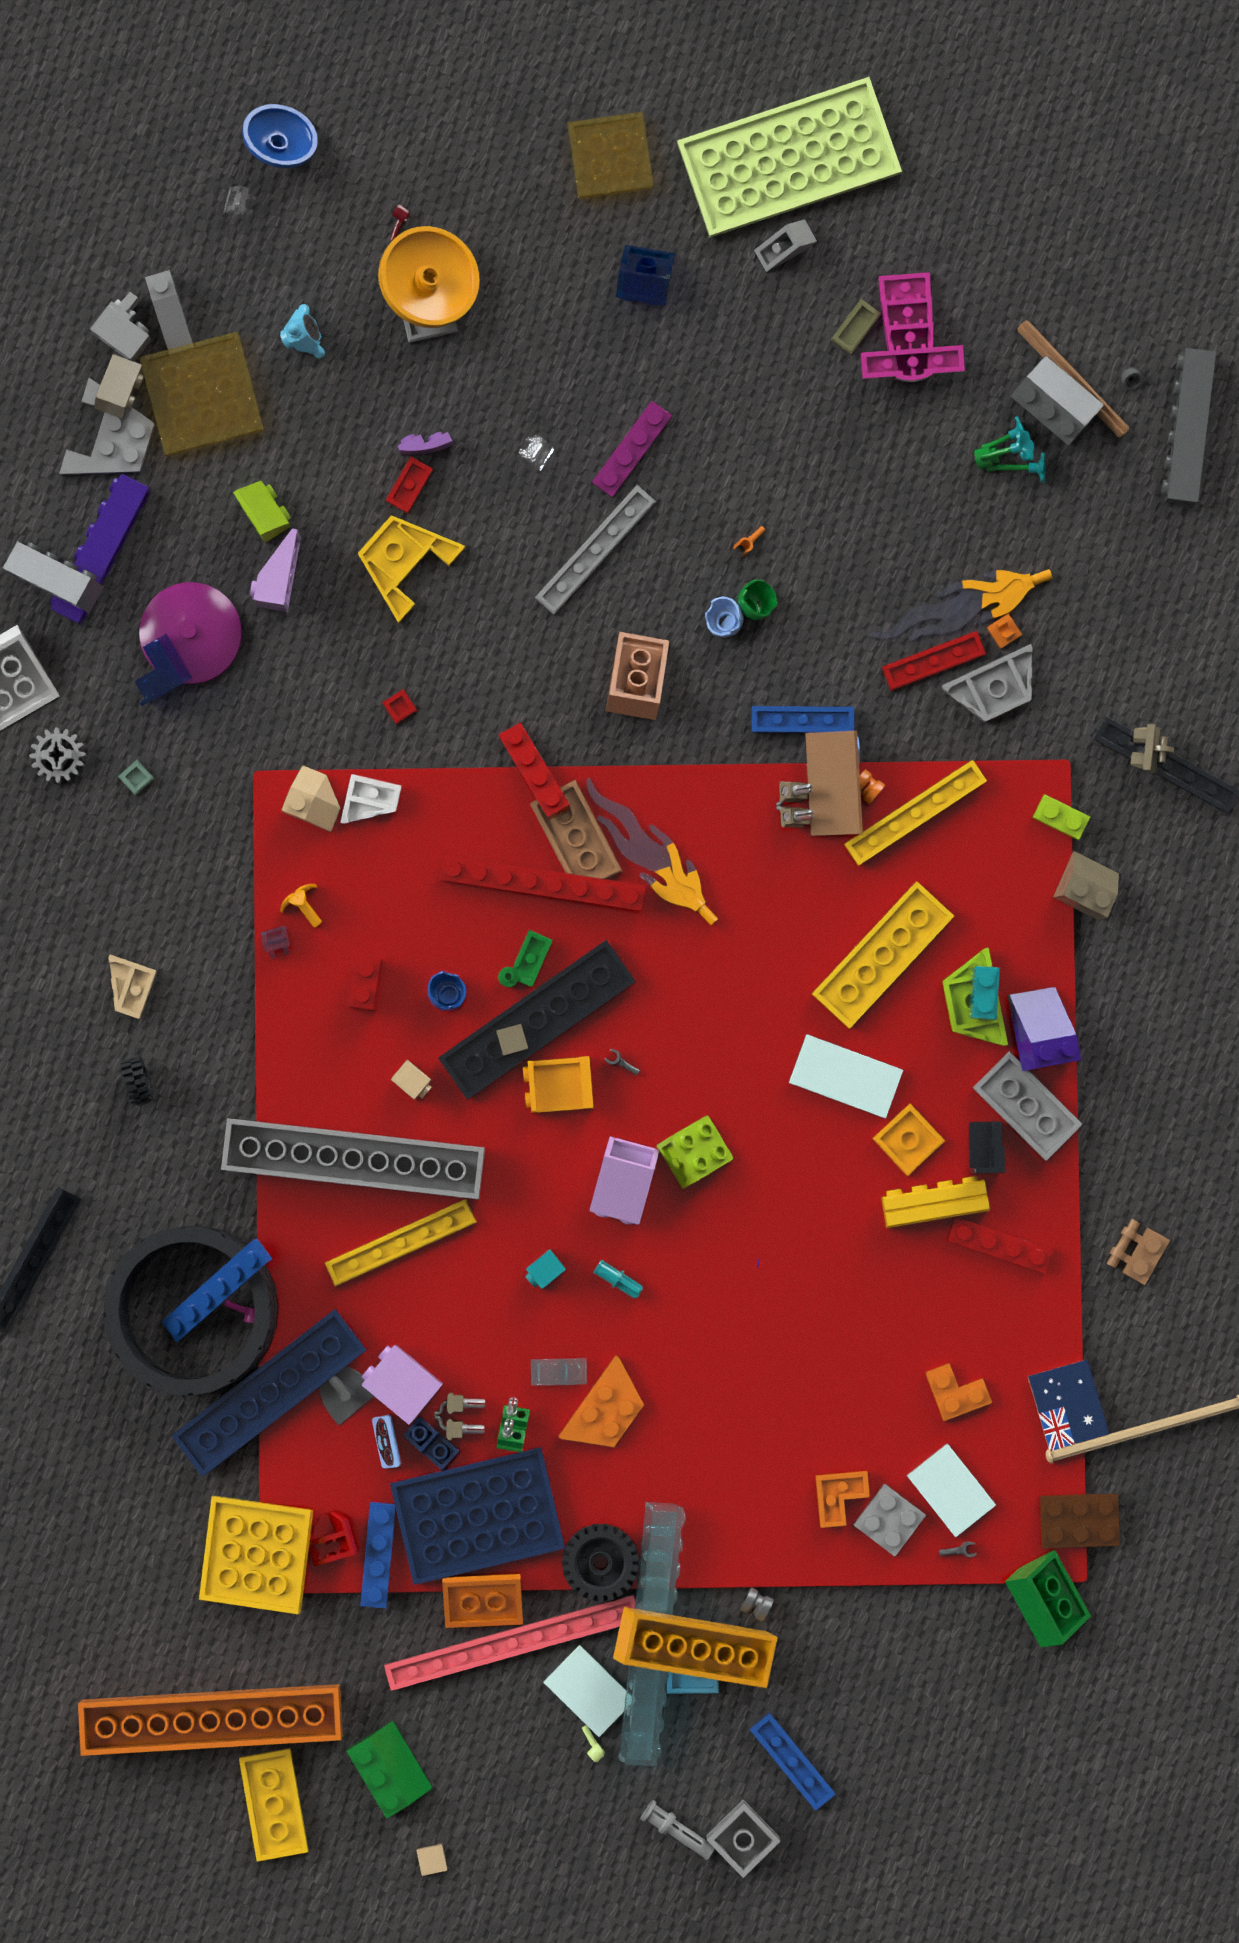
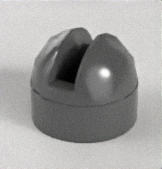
(1136, 376)

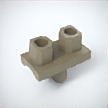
(1150, 737)

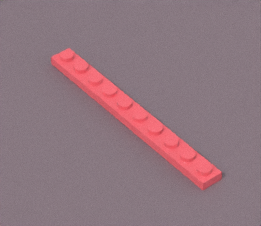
(507, 1643)

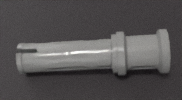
(667, 1824)

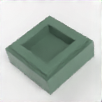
(136, 777)

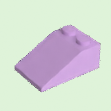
(276, 578)

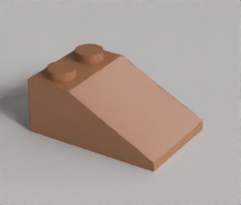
(637, 676)

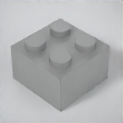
(743, 1838)

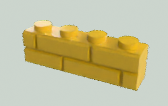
(935, 1203)

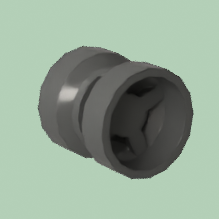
(756, 1604)

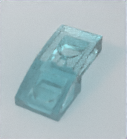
(558, 1371)

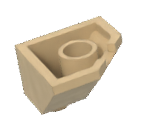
(312, 799)

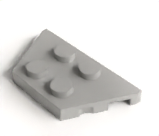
(995, 686)

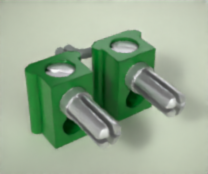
(513, 1427)

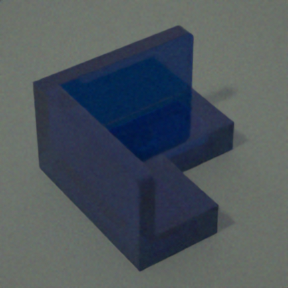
(168, 670)

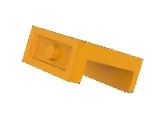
(559, 1084)

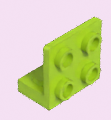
(695, 1152)

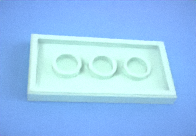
(845, 1076)

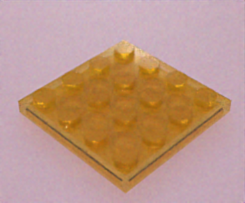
(201, 393)

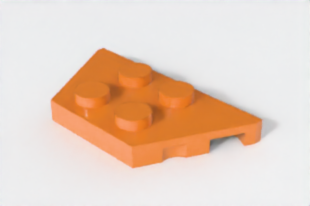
(606, 1409)

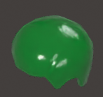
(757, 591)

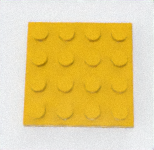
(256, 1554)

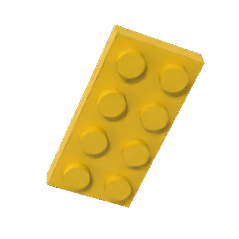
(273, 1804)

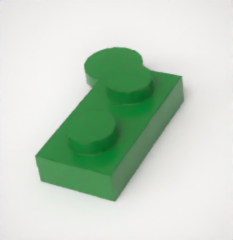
(527, 962)

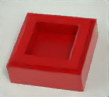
(399, 706)

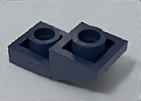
(431, 1443)

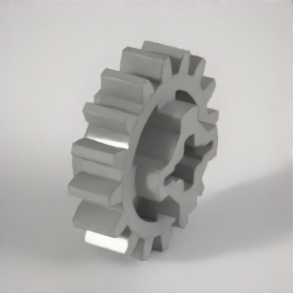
(46, 755)

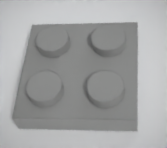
(889, 1519)

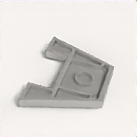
(118, 446)

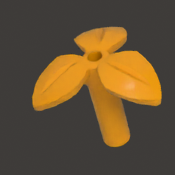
(298, 899)

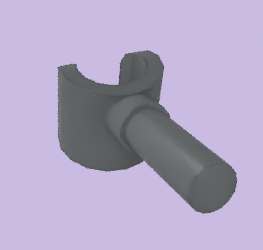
(622, 1063)
(958, 1550)

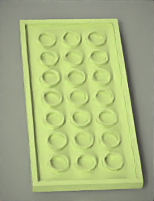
(789, 157)

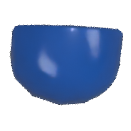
(446, 991)

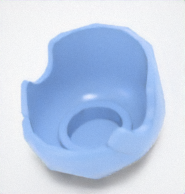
(731, 624)

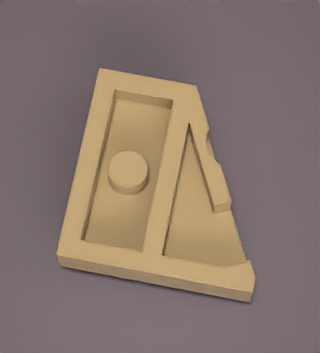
(130, 985)

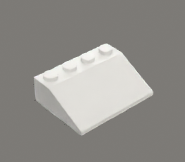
(22, 679)

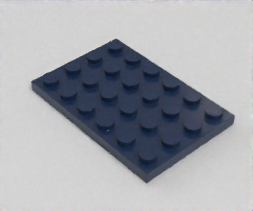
(477, 1515)

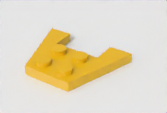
(396, 552)

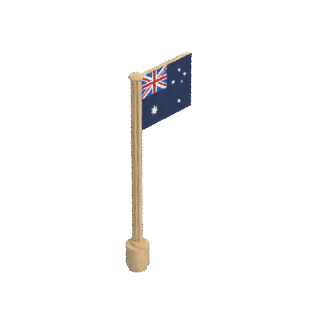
(1074, 1415)

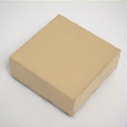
(432, 1859)

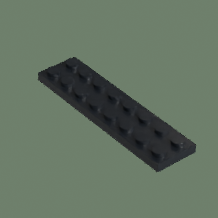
(543, 1016)

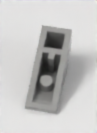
(168, 309)

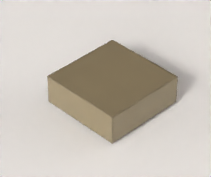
(512, 1039)

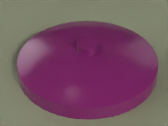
(200, 626)

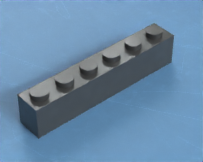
(1190, 426)

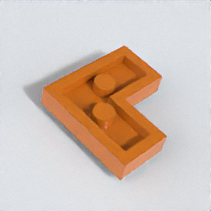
(953, 1399)
(833, 1490)

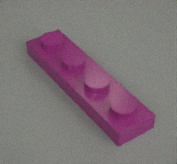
(632, 449)

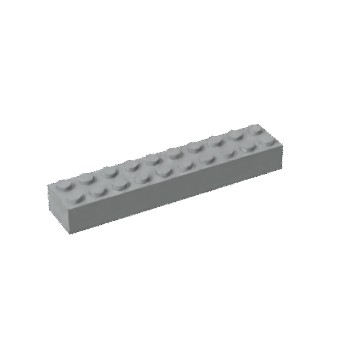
(353, 1158)

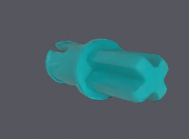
(618, 1279)

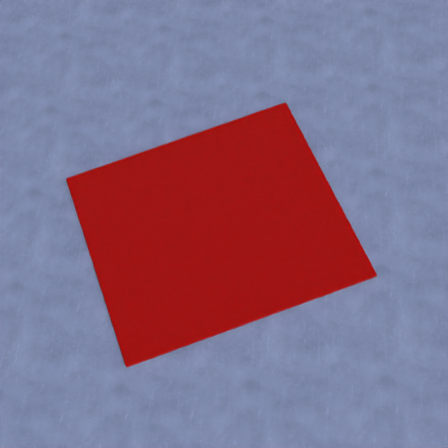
(738, 1366)

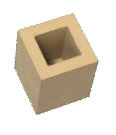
(412, 1080)

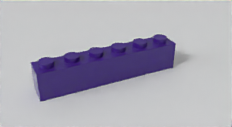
(106, 537)

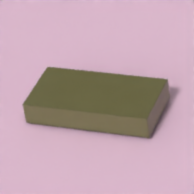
(856, 326)

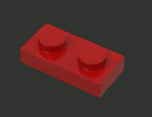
(409, 485)

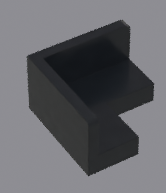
(986, 1148)

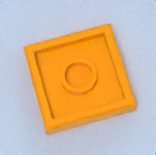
(908, 1139)

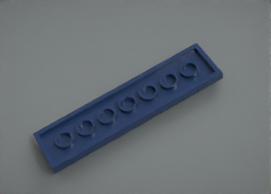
(269, 1392)

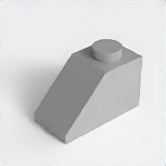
(785, 244)

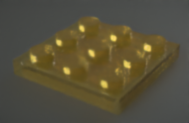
(610, 155)

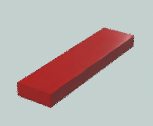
(933, 660)

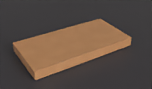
(835, 782)
(578, 837)

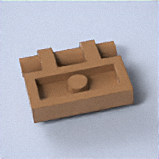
(1145, 1255)

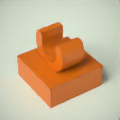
(1004, 631)

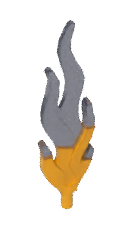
(972, 599)
(660, 859)

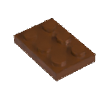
(1079, 1520)

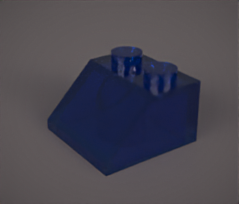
(645, 275)

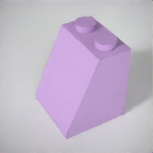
(624, 1181)

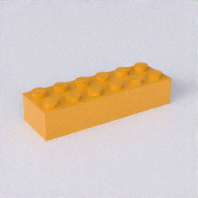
(695, 1647)

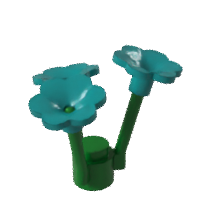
(988, 456)

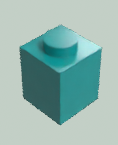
(544, 1270)

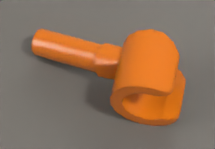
(748, 542)

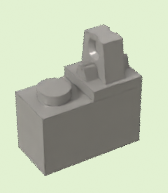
(117, 328)

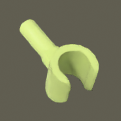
(596, 1751)

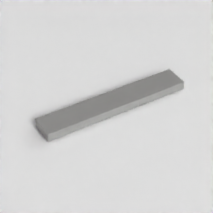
(595, 549)

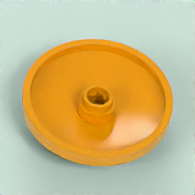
(428, 277)

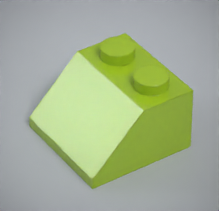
(262, 510)

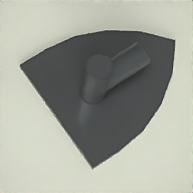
(344, 1394)

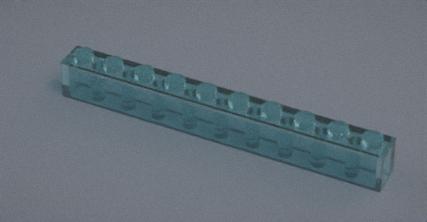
(657, 1594)

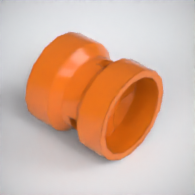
(873, 788)

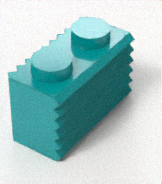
(984, 993)

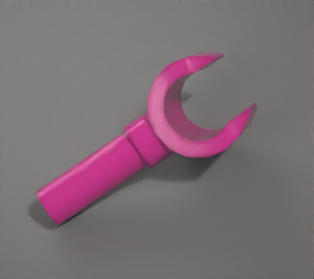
(249, 1312)

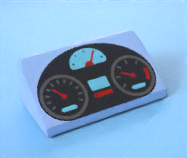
(386, 1441)

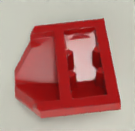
(331, 1539)

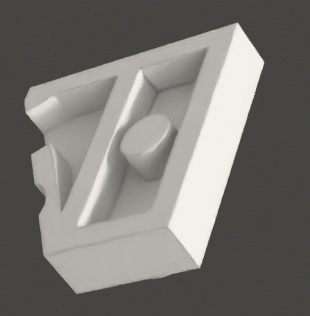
(369, 798)

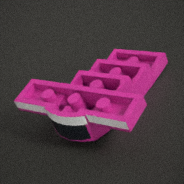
(909, 334)

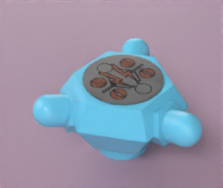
(303, 333)

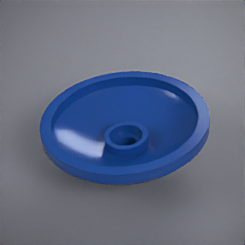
(281, 127)

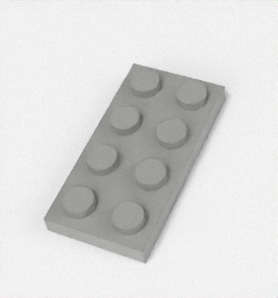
(1027, 1106)

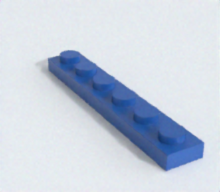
(217, 1290)

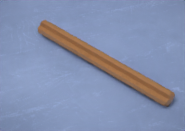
(1044, 348)

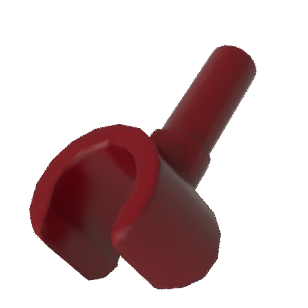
(400, 214)

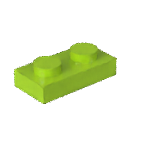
(1061, 817)

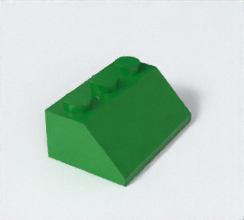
(1048, 1600)
(389, 1769)

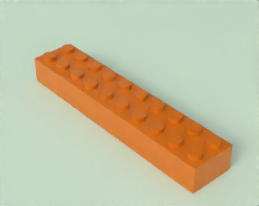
(210, 1719)

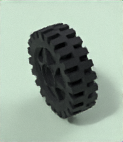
(600, 1583)

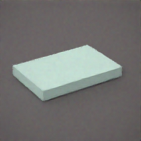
(951, 1490)
(588, 1690)

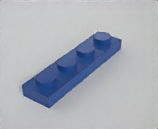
(801, 719)
(378, 1555)
(792, 1761)

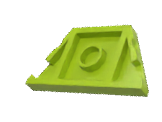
(958, 999)

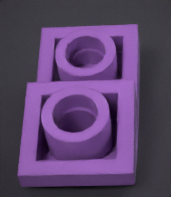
(416, 446)

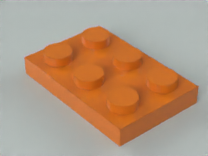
(482, 1600)

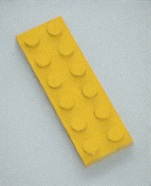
(883, 955)

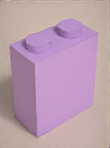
(401, 1383)

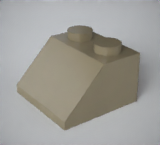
(1088, 886)

